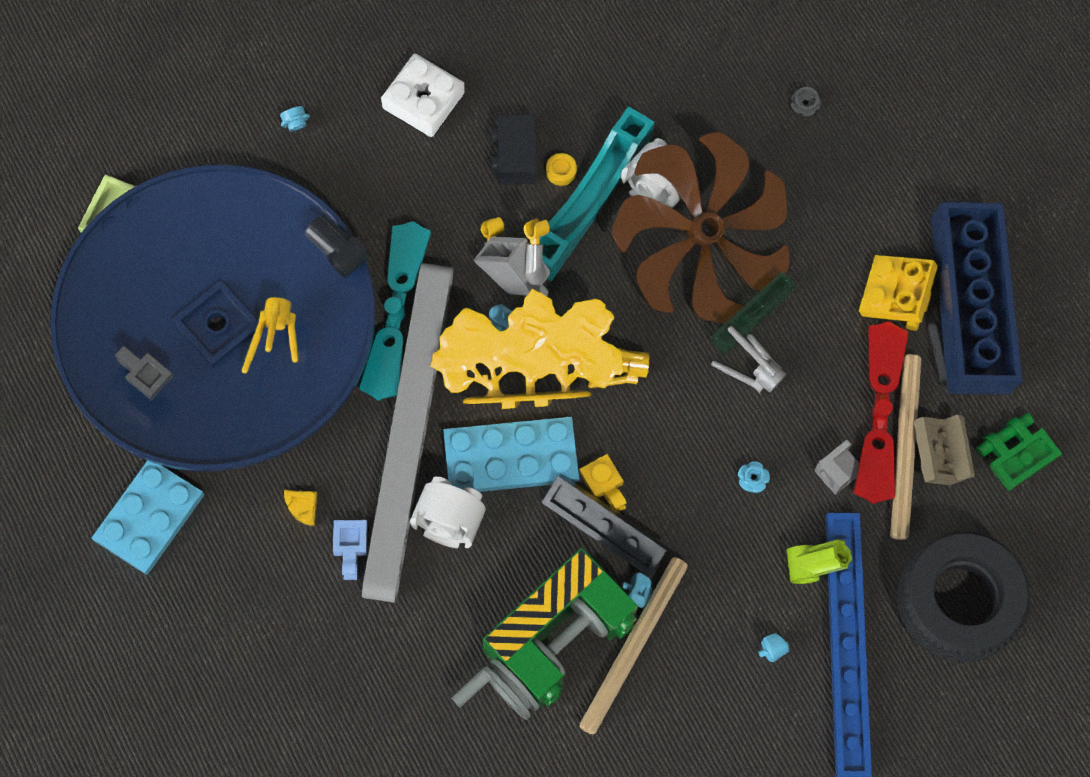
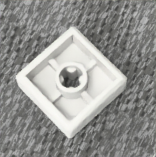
(428, 111)

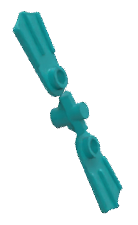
(385, 363)

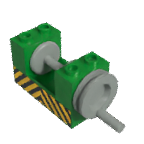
(525, 668)

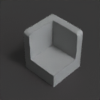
(838, 468)

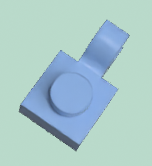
(350, 542)

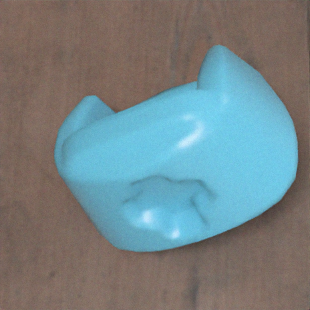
(499, 317)
(639, 589)
(773, 647)

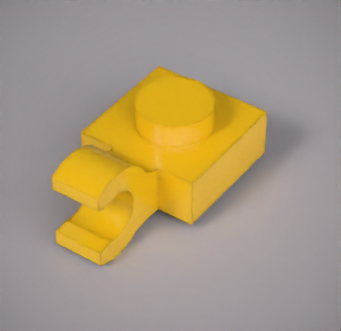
(604, 480)

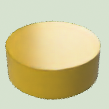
(561, 169)

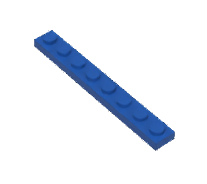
(849, 652)

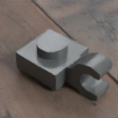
(144, 374)

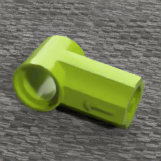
(811, 561)

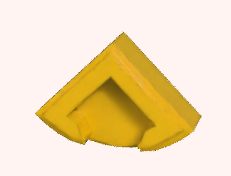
(302, 505)

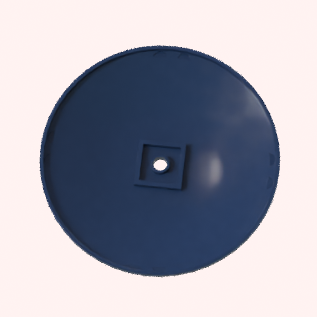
(170, 263)

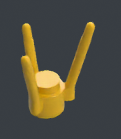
(275, 317)
(634, 365)

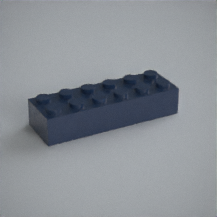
(976, 298)

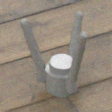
(768, 373)

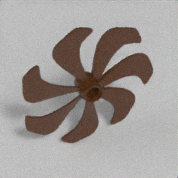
(645, 212)

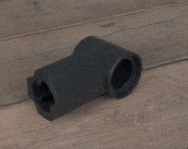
(342, 252)

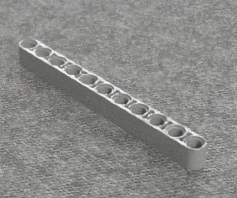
(407, 435)

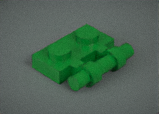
(1024, 459)

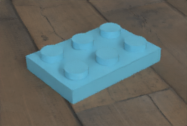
(148, 516)

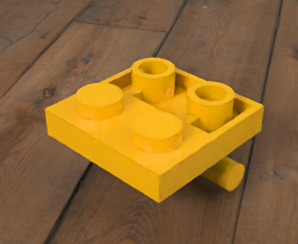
(898, 289)

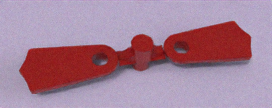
(876, 466)

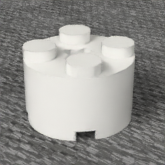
(650, 185)
(448, 513)

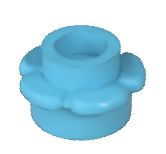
(294, 118)
(753, 485)

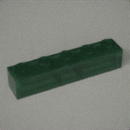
(754, 312)

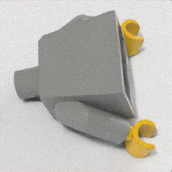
(514, 261)

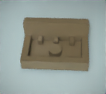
(944, 450)

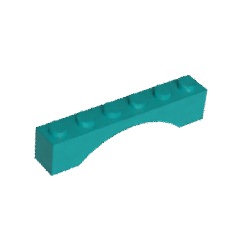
(595, 189)

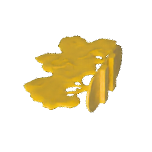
(533, 344)

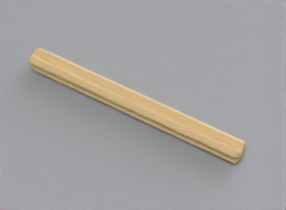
(905, 447)
(633, 646)

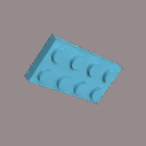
(511, 454)

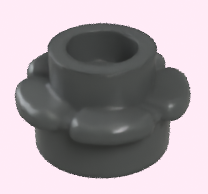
(805, 94)

